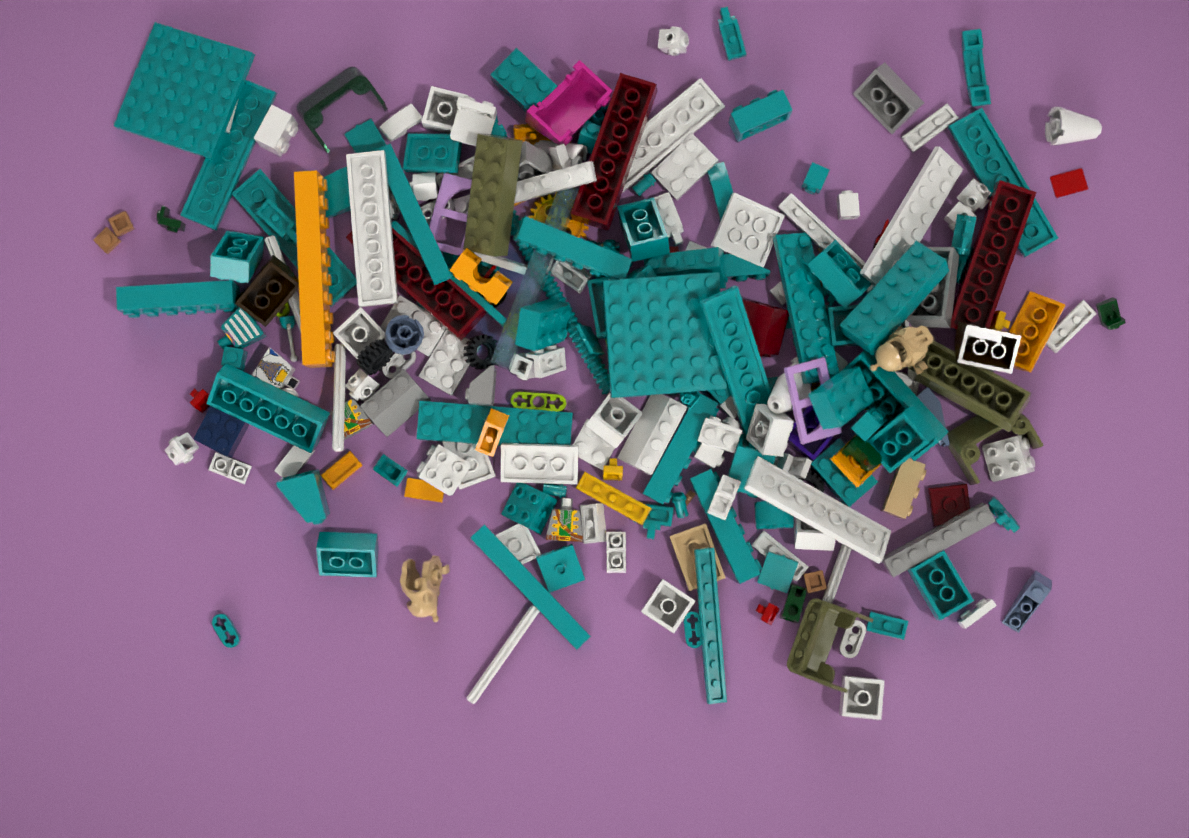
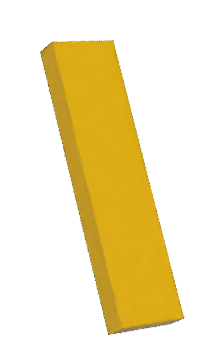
(613, 498)

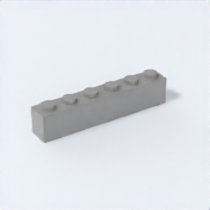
(938, 539)

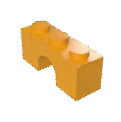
(466, 269)

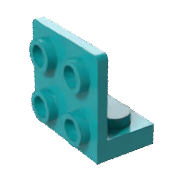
(529, 507)

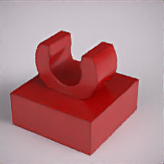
(199, 399)
(769, 613)

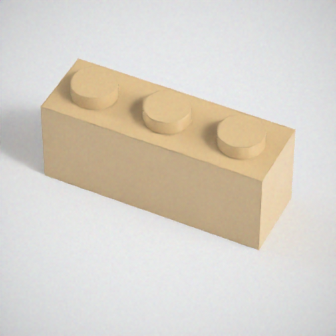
(904, 489)

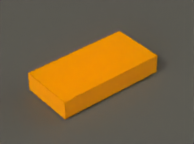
(341, 470)
(422, 490)

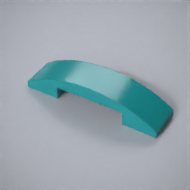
(974, 68)
(721, 187)

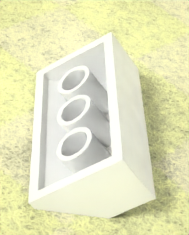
(652, 433)

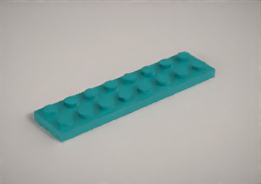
(993, 163)
(220, 176)
(253, 195)
(805, 303)
(737, 352)
(465, 424)

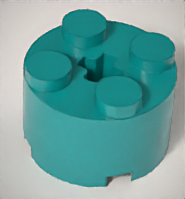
(771, 517)

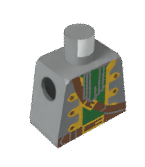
(354, 419)
(565, 523)

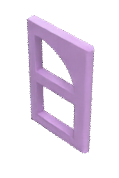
(449, 187)
(797, 404)

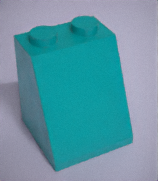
(743, 461)
(306, 495)

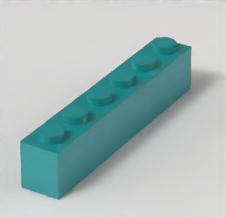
(571, 249)
(678, 452)
(727, 531)

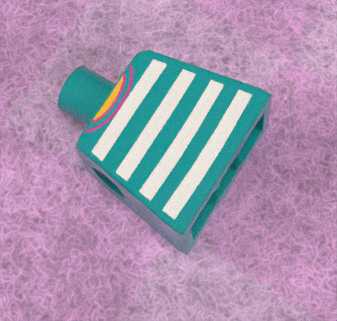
(240, 330)

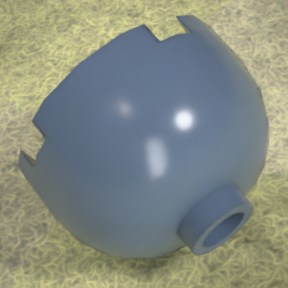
(404, 335)

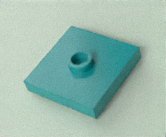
(560, 568)

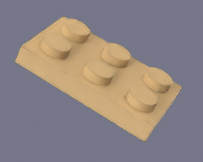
(684, 546)

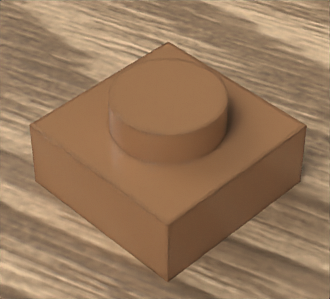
(121, 224)
(107, 240)
(814, 581)

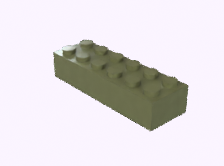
(492, 194)
(972, 387)

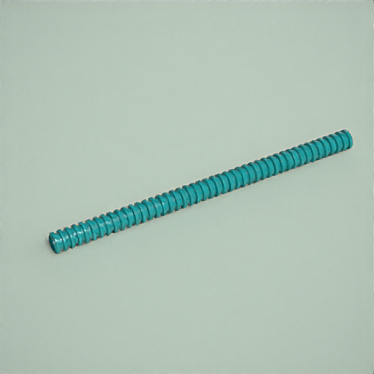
(553, 292)

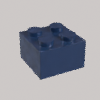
(221, 432)

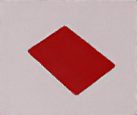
(1069, 183)

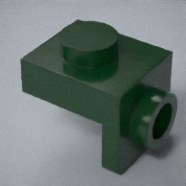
(171, 224)
(1110, 314)

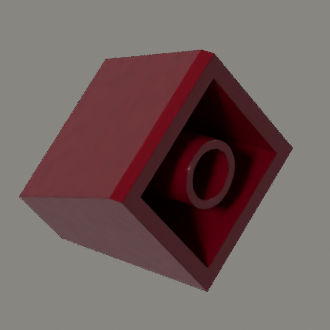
(767, 326)

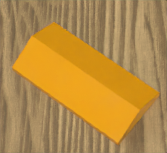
(1034, 326)

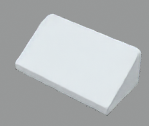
(559, 157)
(571, 276)
(593, 523)

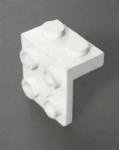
(472, 119)
(1008, 458)
(442, 469)

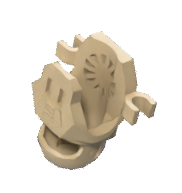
(904, 349)
(424, 601)

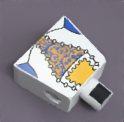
(276, 371)

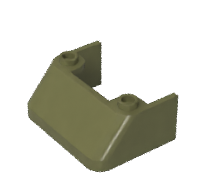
(967, 435)
(816, 638)

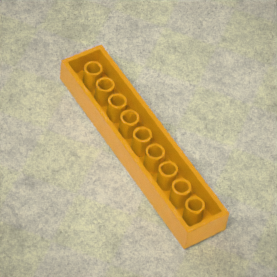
(313, 269)

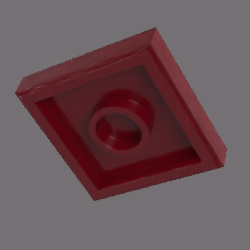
(948, 502)

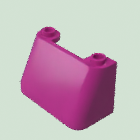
(569, 105)

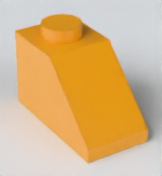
(492, 432)

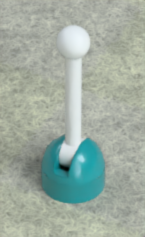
(288, 323)

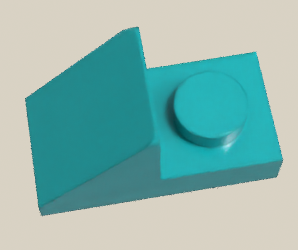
(390, 470)

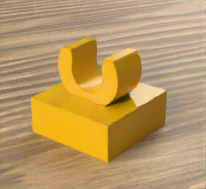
(999, 321)
(613, 471)

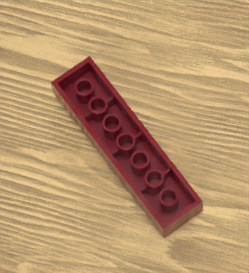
(615, 151)
(992, 255)
(443, 301)

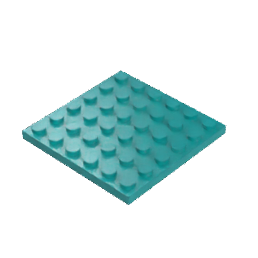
(184, 90)
(660, 335)

